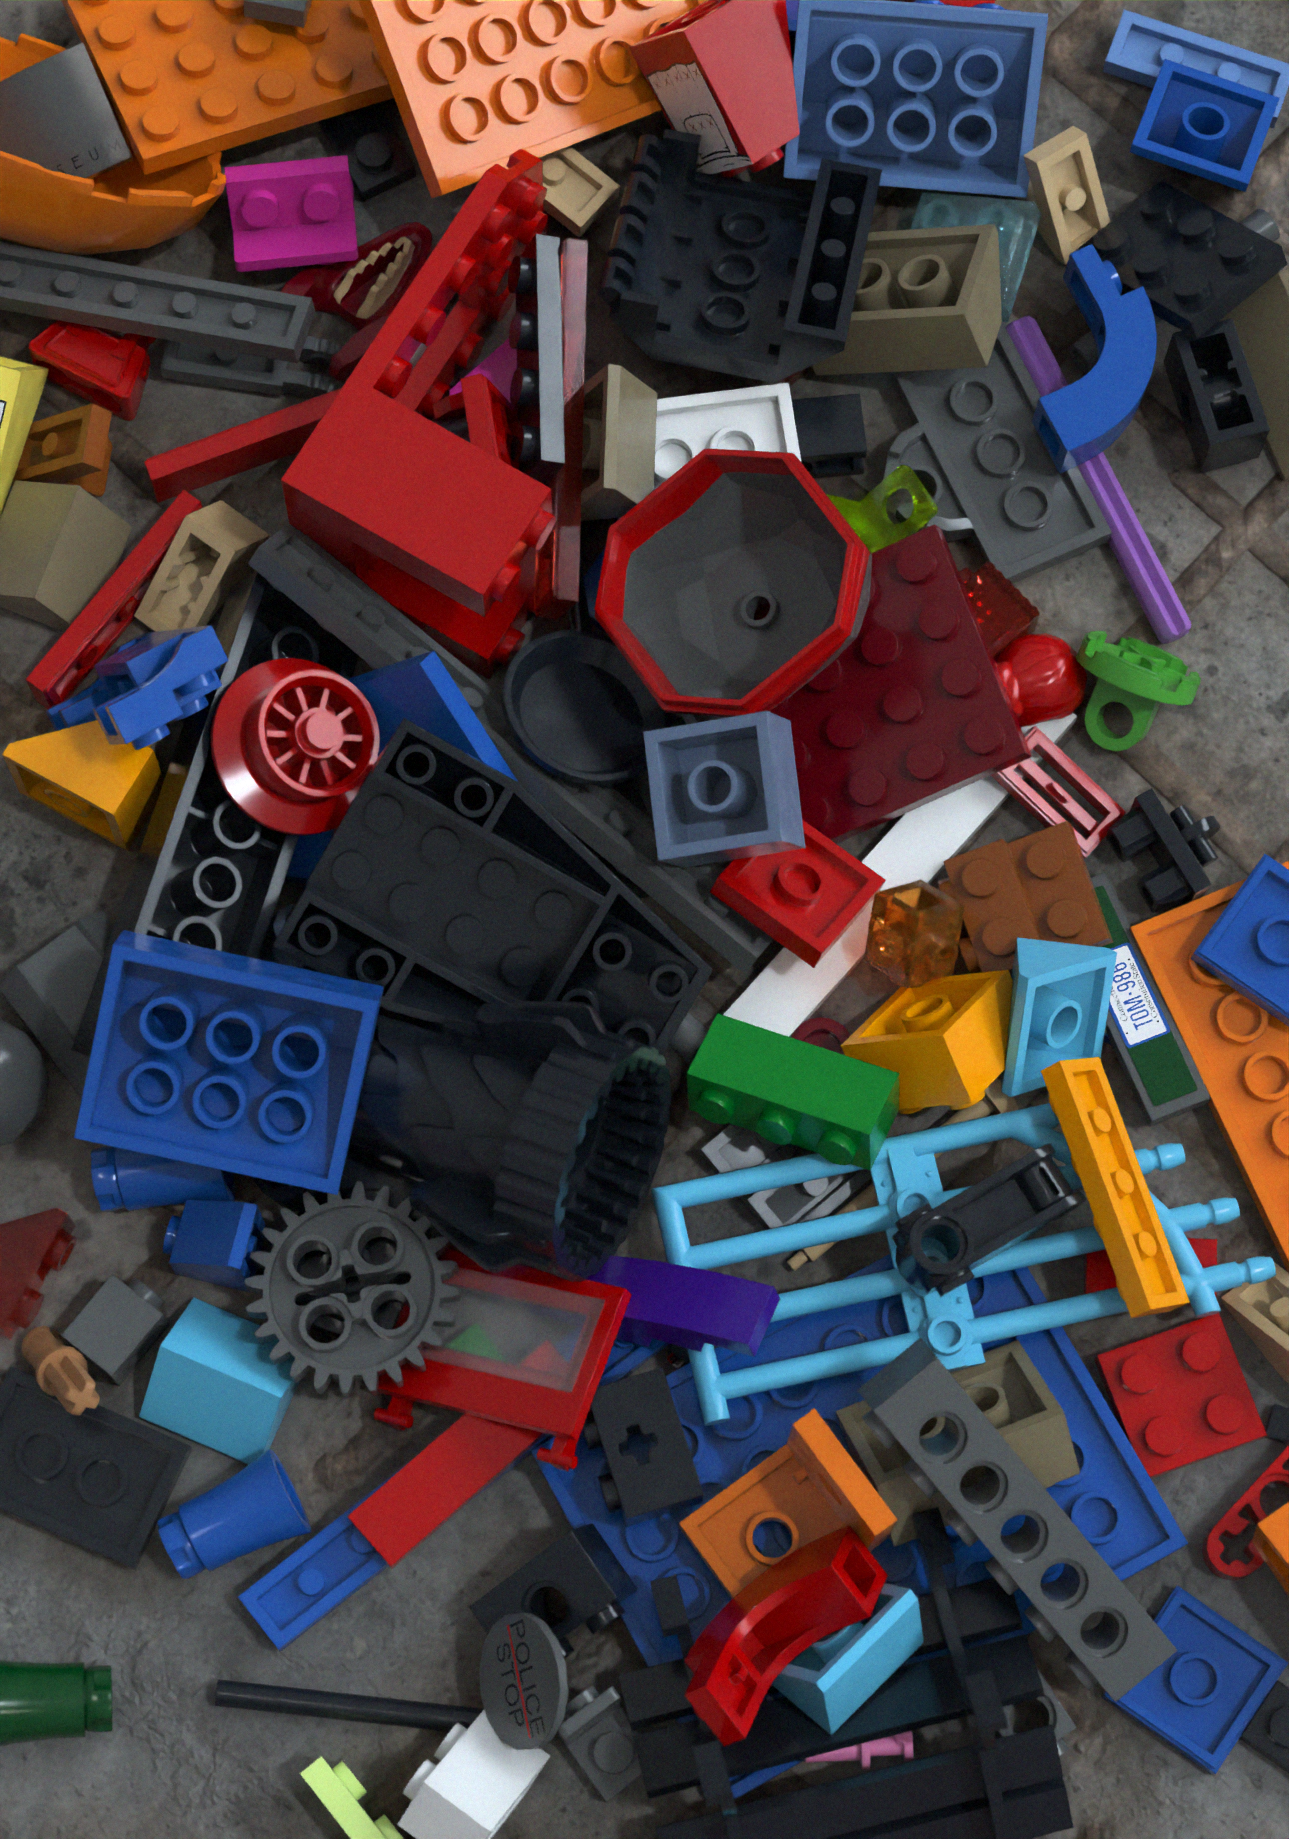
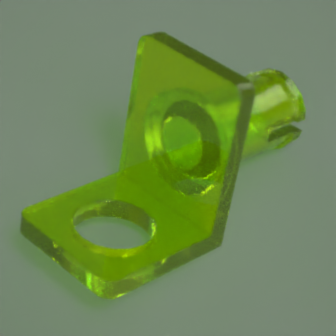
(870, 517)

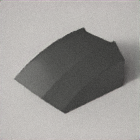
(54, 989)

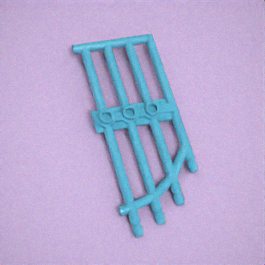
(903, 1181)

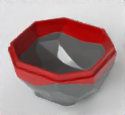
(701, 561)

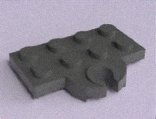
(991, 467)

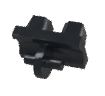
(1151, 828)

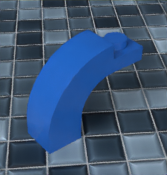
(1098, 408)

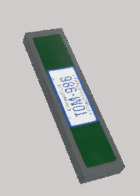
(1143, 1028)

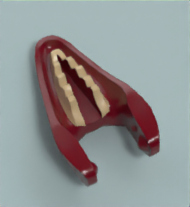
(365, 288)

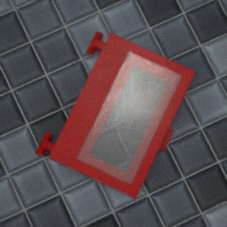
(519, 1353)

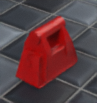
(95, 364)

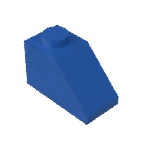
(215, 1242)

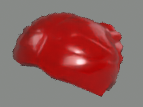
(1041, 678)

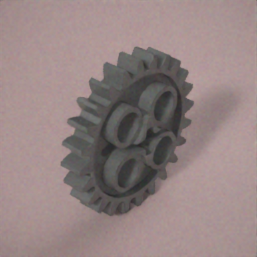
(364, 1347)

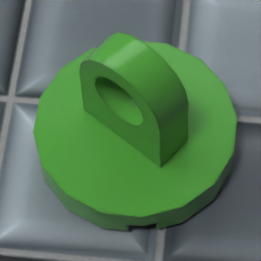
(1136, 677)

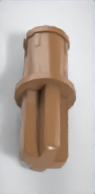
(60, 1369)

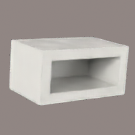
(471, 1786)

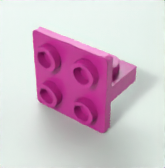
(292, 213)

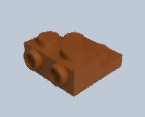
(1024, 891)

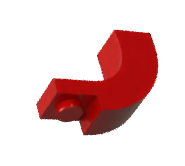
(775, 1620)

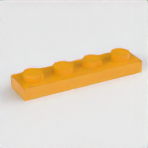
(1114, 1187)

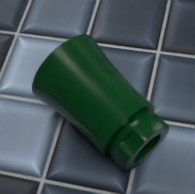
(53, 1700)

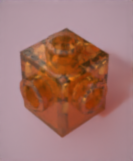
(914, 933)

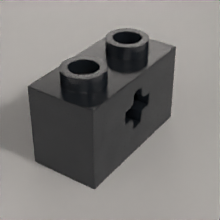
(1216, 396)
(669, 1478)

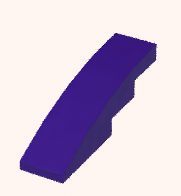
(689, 1305)

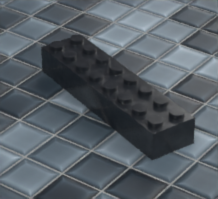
(204, 864)

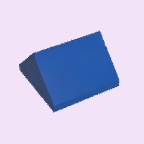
(1204, 125)

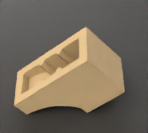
(200, 568)

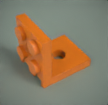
(804, 1486)

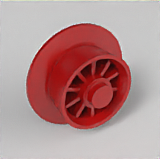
(293, 745)

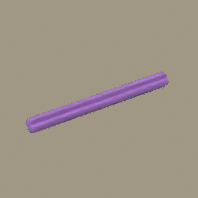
(1128, 537)

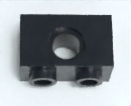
(581, 1570)

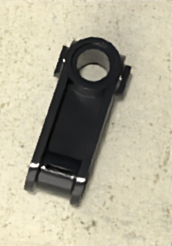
(984, 1221)

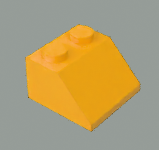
(88, 779)
(940, 1039)

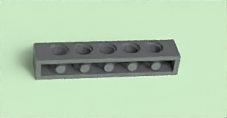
(1126, 1640)

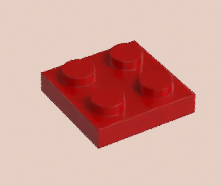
(800, 894)
(1181, 1396)

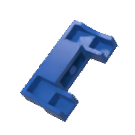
(147, 685)

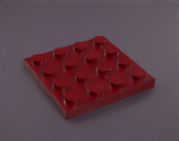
(906, 704)

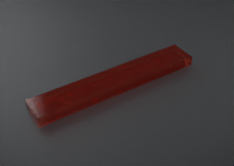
(559, 557)

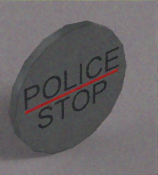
(523, 1681)

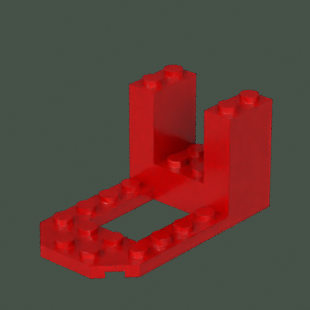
(407, 501)

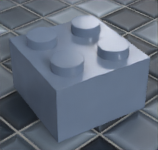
(724, 789)

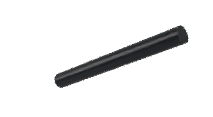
(343, 1706)

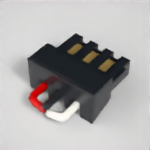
(679, 1353)

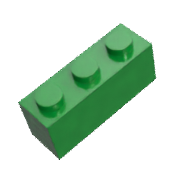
(793, 1092)

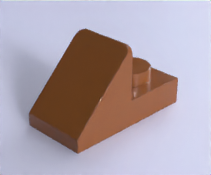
(69, 450)

